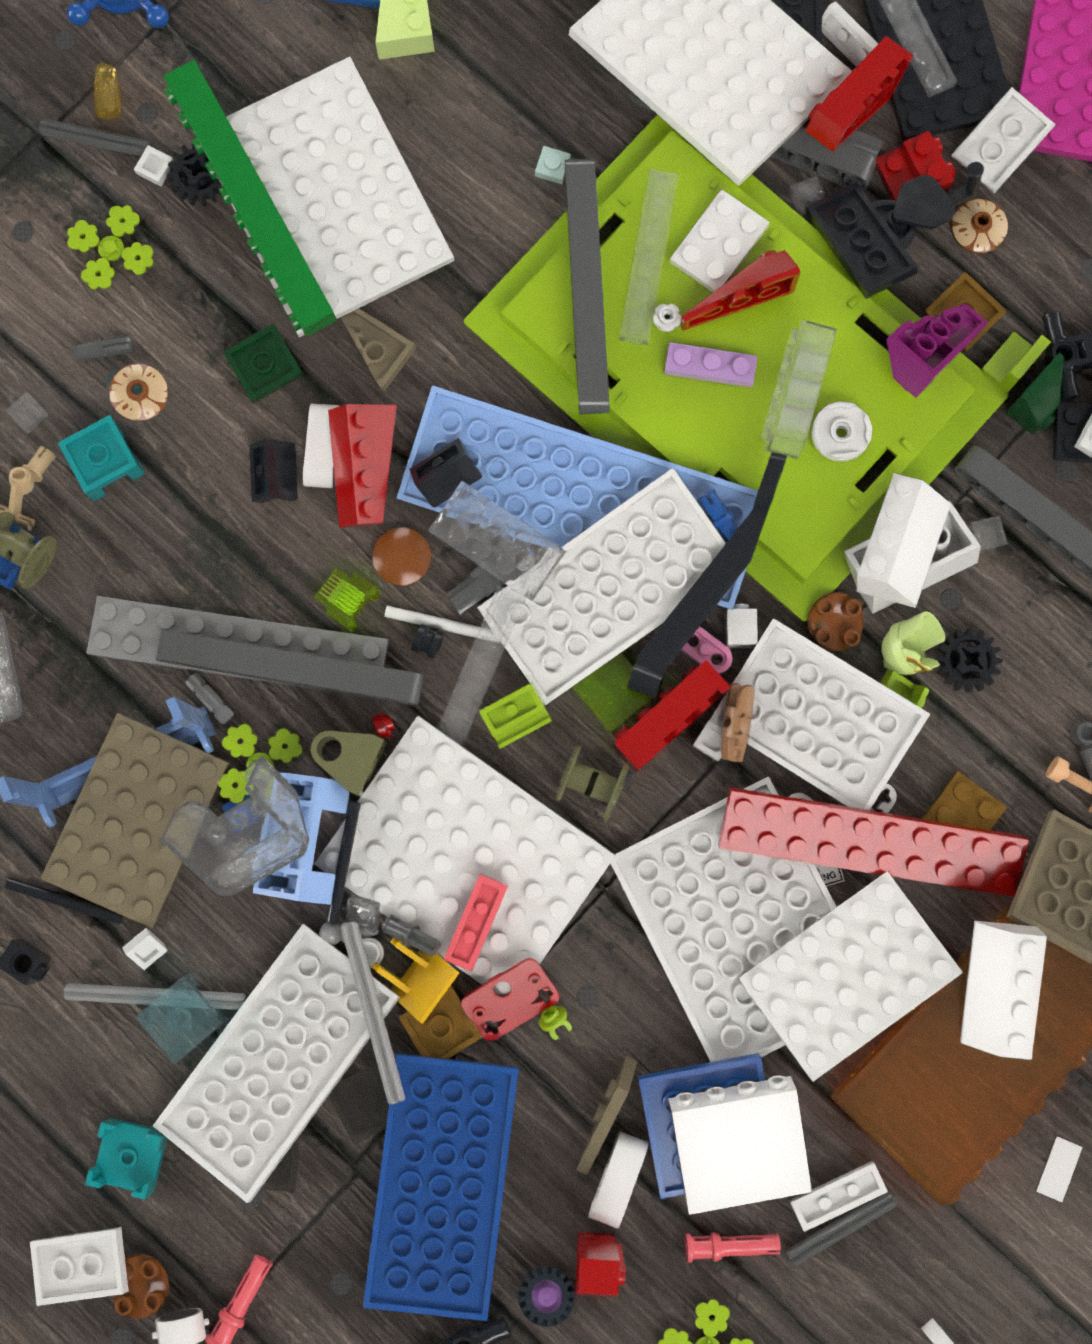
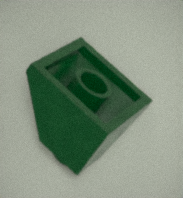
(1040, 398)

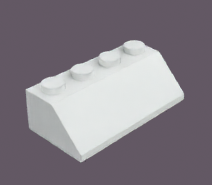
(903, 541)
(954, 552)
(1003, 988)

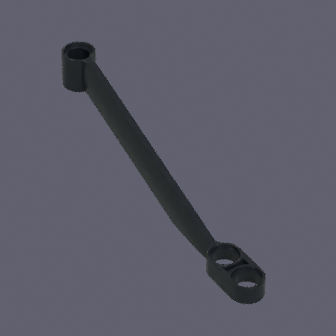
(707, 590)

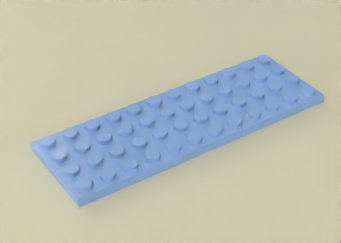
(550, 473)

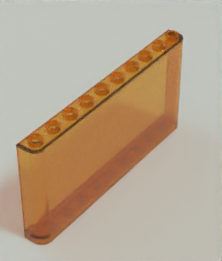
(951, 1105)

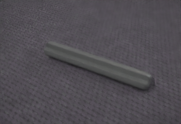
(93, 137)
(840, 1228)

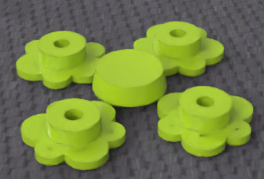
(110, 247)
(246, 749)
(710, 1326)

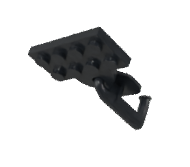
(874, 236)

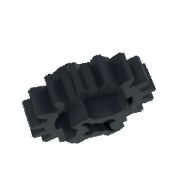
(193, 169)
(977, 668)

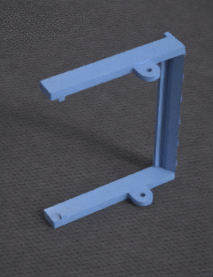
(187, 725)

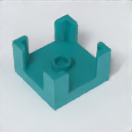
(100, 456)
(128, 1157)

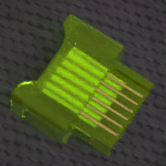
(346, 597)

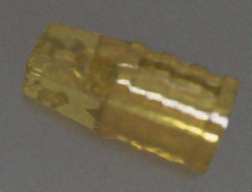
(107, 92)

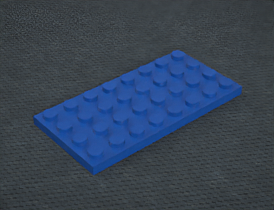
(441, 1188)

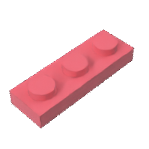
(476, 922)

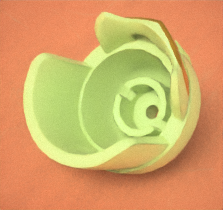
(907, 642)

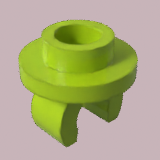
(554, 1018)

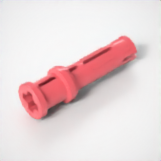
(718, 1246)
(233, 1315)

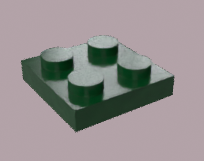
(263, 363)

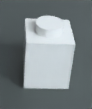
(740, 627)

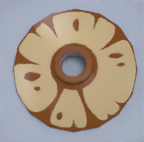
(971, 234)
(141, 406)

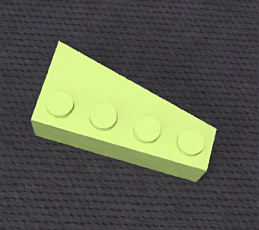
(403, 28)

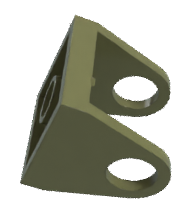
(357, 759)

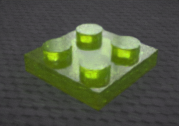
(607, 693)

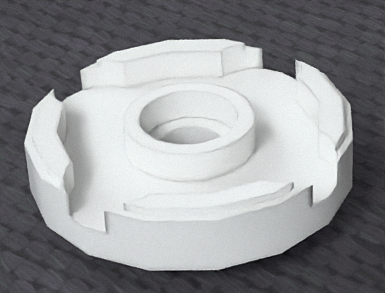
(844, 416)

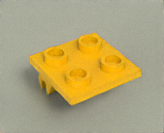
(422, 983)

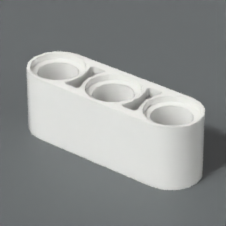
(318, 458)
(618, 1179)

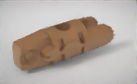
(737, 721)

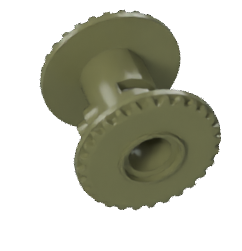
(22, 552)
(592, 782)

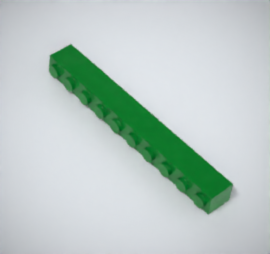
(250, 198)

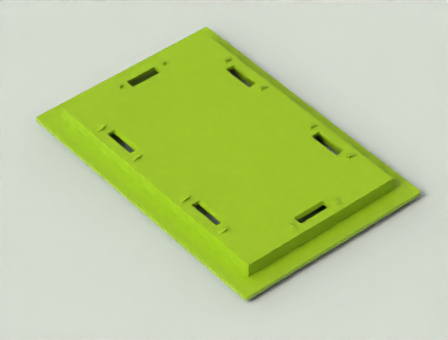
(718, 424)

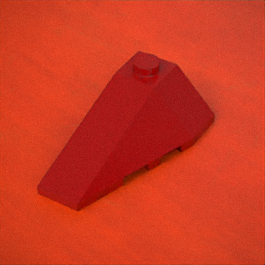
(760, 282)

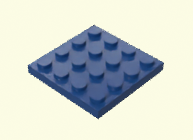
(666, 1084)

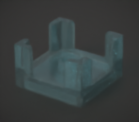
(180, 1019)

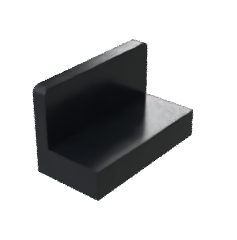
(273, 471)
(443, 471)

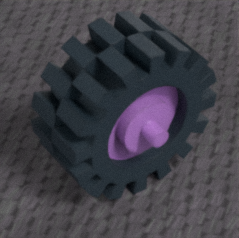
(546, 1296)

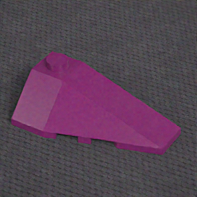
(928, 346)

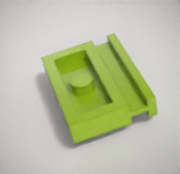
(515, 715)

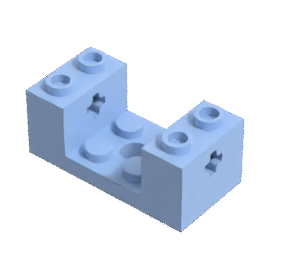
(297, 879)

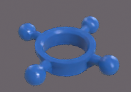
(156, 15)

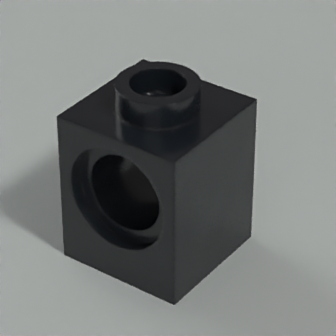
(11, 962)

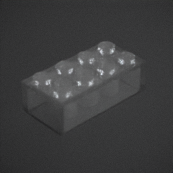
(800, 383)
(497, 541)

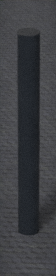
(343, 861)
(63, 900)

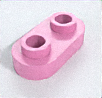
(706, 648)

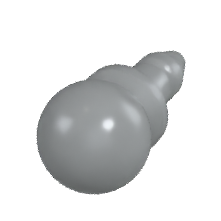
(333, 935)

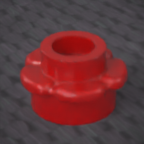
(383, 725)

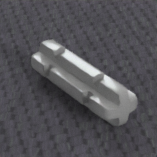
(209, 698)

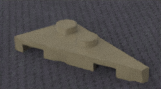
(379, 345)
(606, 1114)

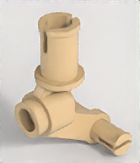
(22, 483)

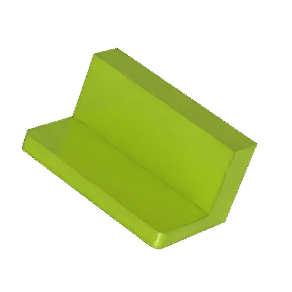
(1013, 360)

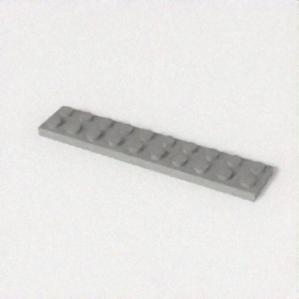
(133, 632)

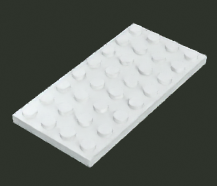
(613, 586)
(272, 1065)

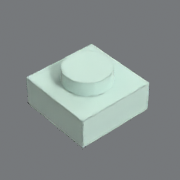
(552, 165)

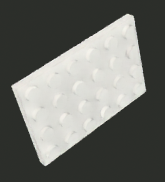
(825, 717)
(850, 976)

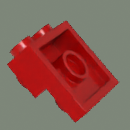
(913, 159)

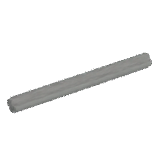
(144, 995)
(372, 1013)

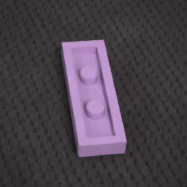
(710, 365)

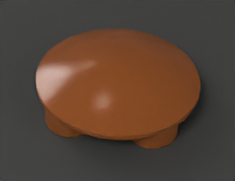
(401, 556)
(836, 621)
(146, 1285)

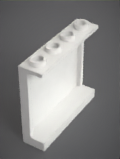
(740, 1144)

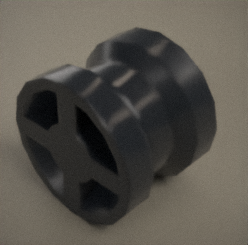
(428, 641)

